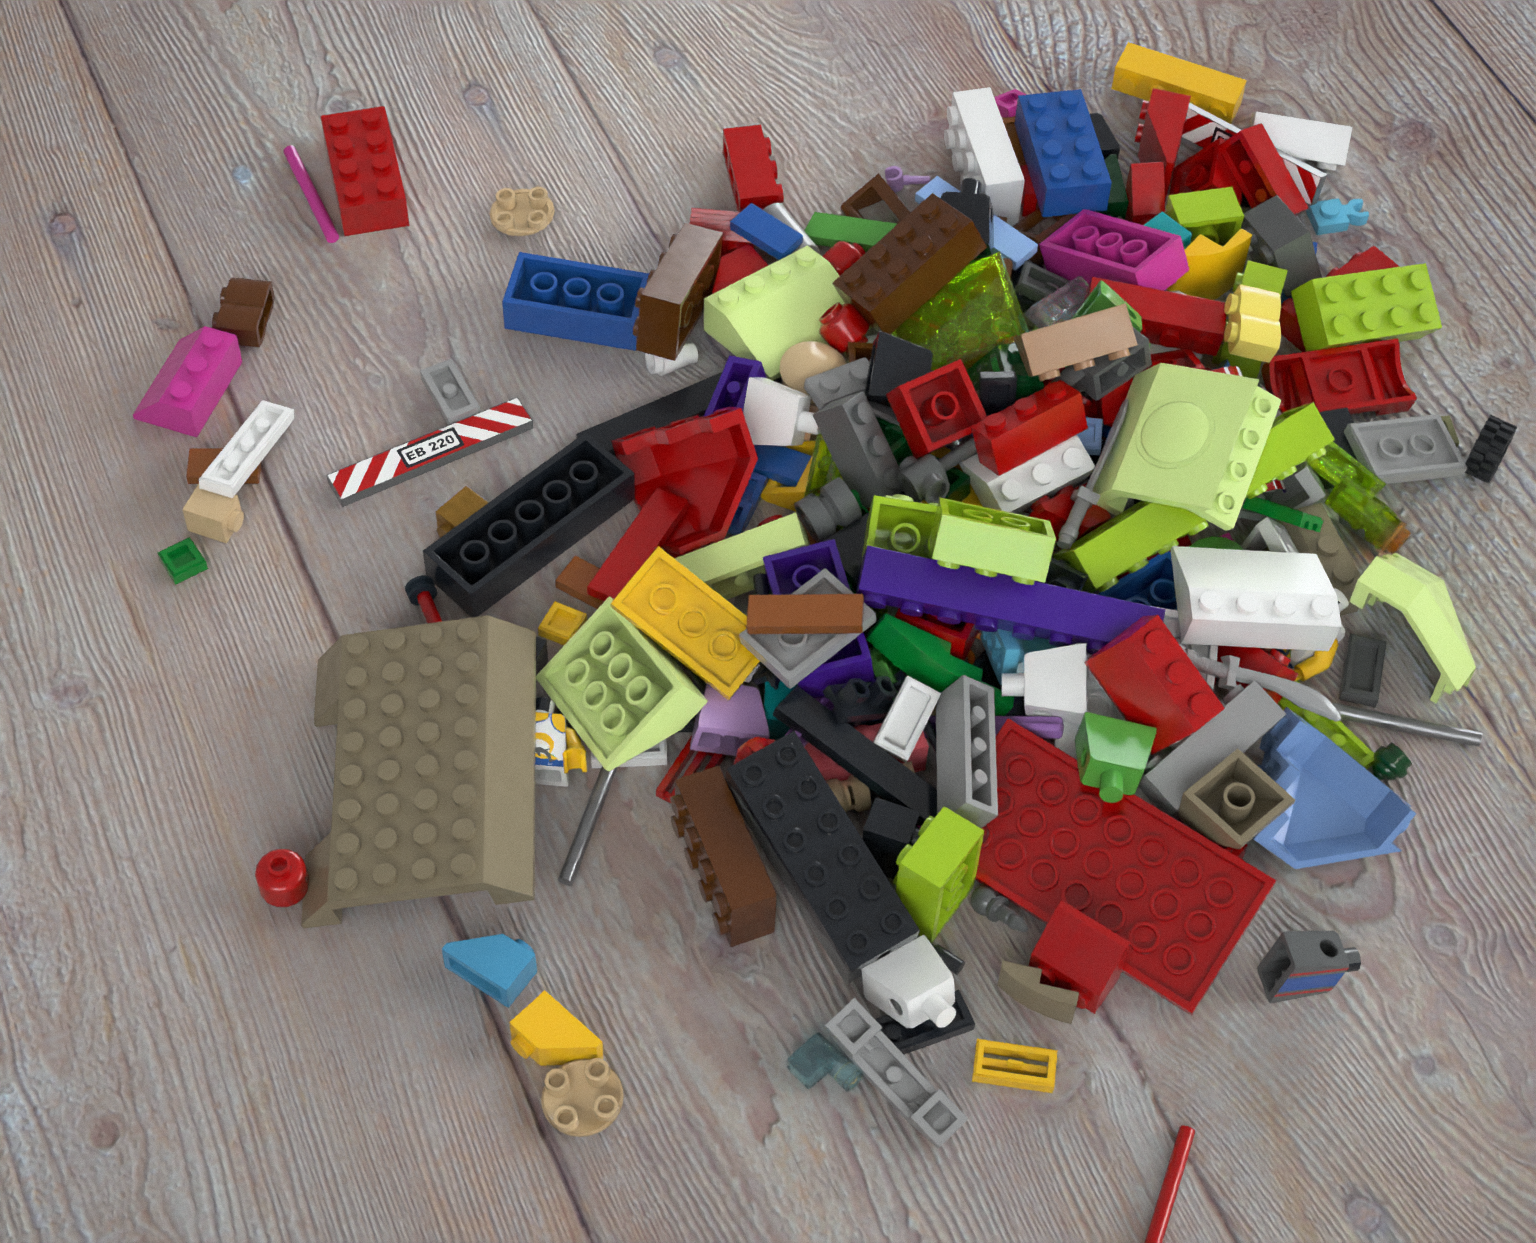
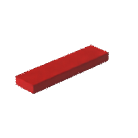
(640, 540)

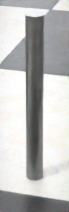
(1409, 725)
(586, 826)

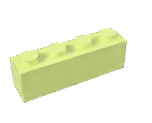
(733, 562)

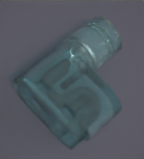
(820, 1057)

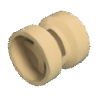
(851, 794)

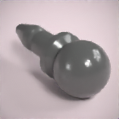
(996, 907)

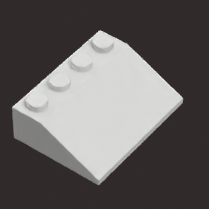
(1254, 599)

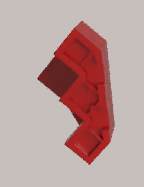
(698, 460)

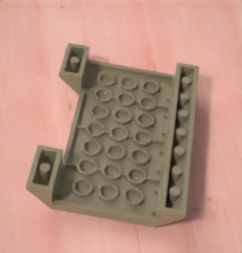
(427, 766)

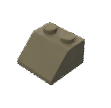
(1233, 802)

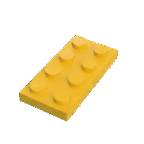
(688, 621)

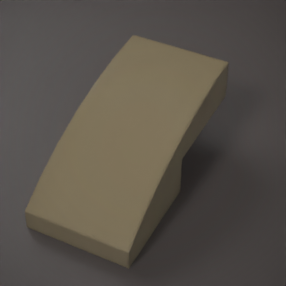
(1023, 985)

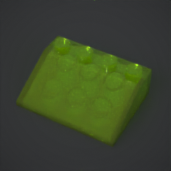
(967, 315)

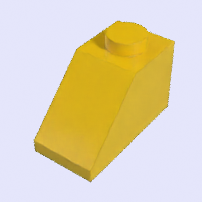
(552, 1034)

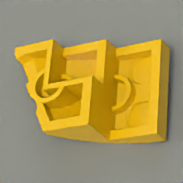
(1213, 266)

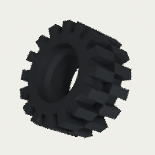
(1490, 448)

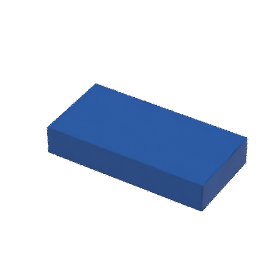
(766, 232)

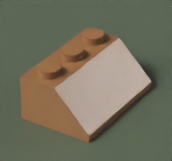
(1076, 342)

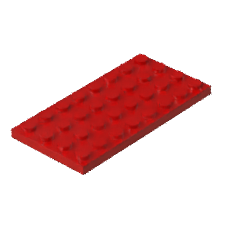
(1120, 865)

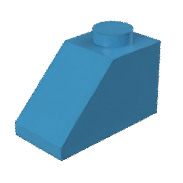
(493, 965)

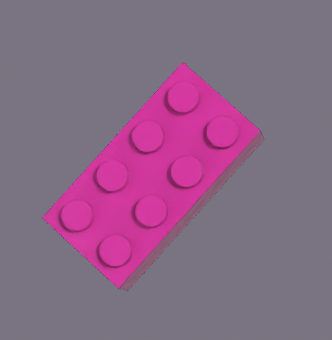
(1114, 251)

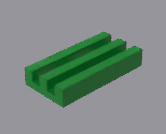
(1283, 513)

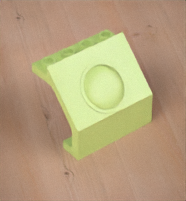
(1188, 442)

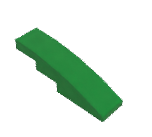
(927, 658)

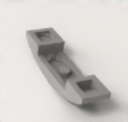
(894, 1074)

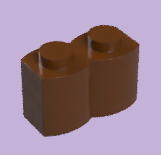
(245, 310)

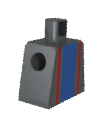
(1305, 964)

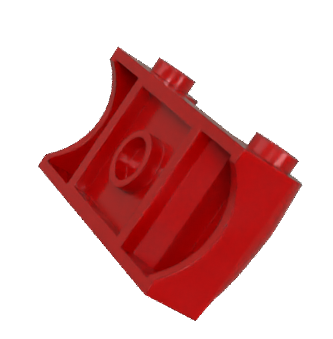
(1350, 377)

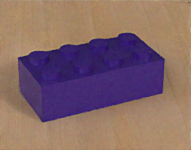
(790, 571)

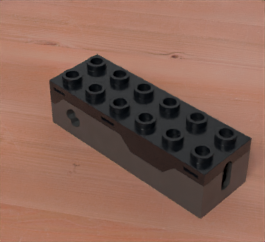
(818, 854)

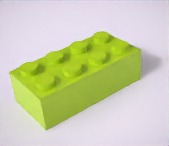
(1366, 307)

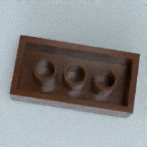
(910, 264)
(677, 291)
(723, 857)

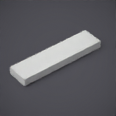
(246, 449)

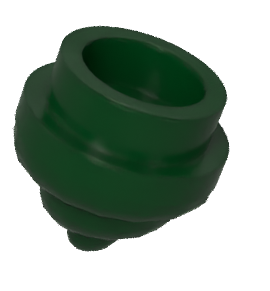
(1390, 763)

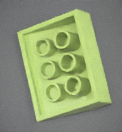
(773, 308)
(619, 688)

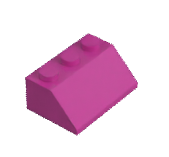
(191, 381)

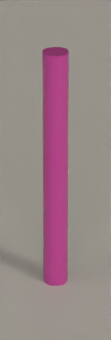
(311, 194)

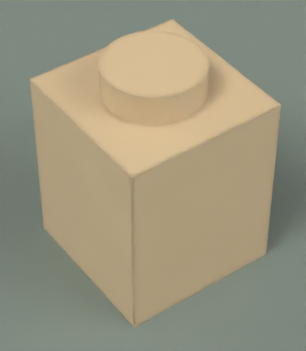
(213, 515)

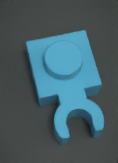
(1333, 217)

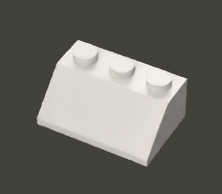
(1307, 138)
(1025, 484)

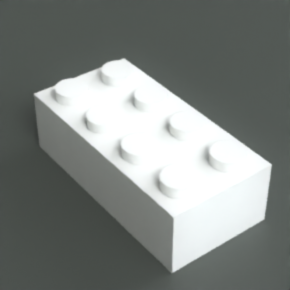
(984, 150)

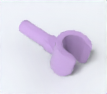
(896, 179)

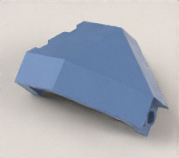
(1338, 803)

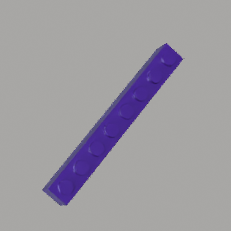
(994, 603)

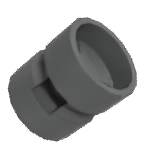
(831, 508)

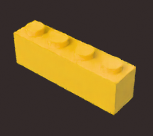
(1145, 69)

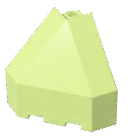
(1427, 609)

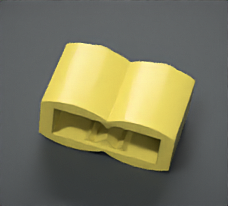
(1253, 323)

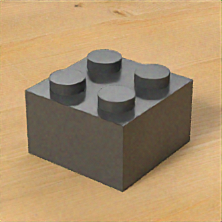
(1282, 242)

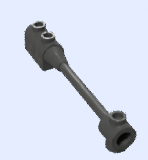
(927, 477)

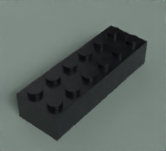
(529, 525)

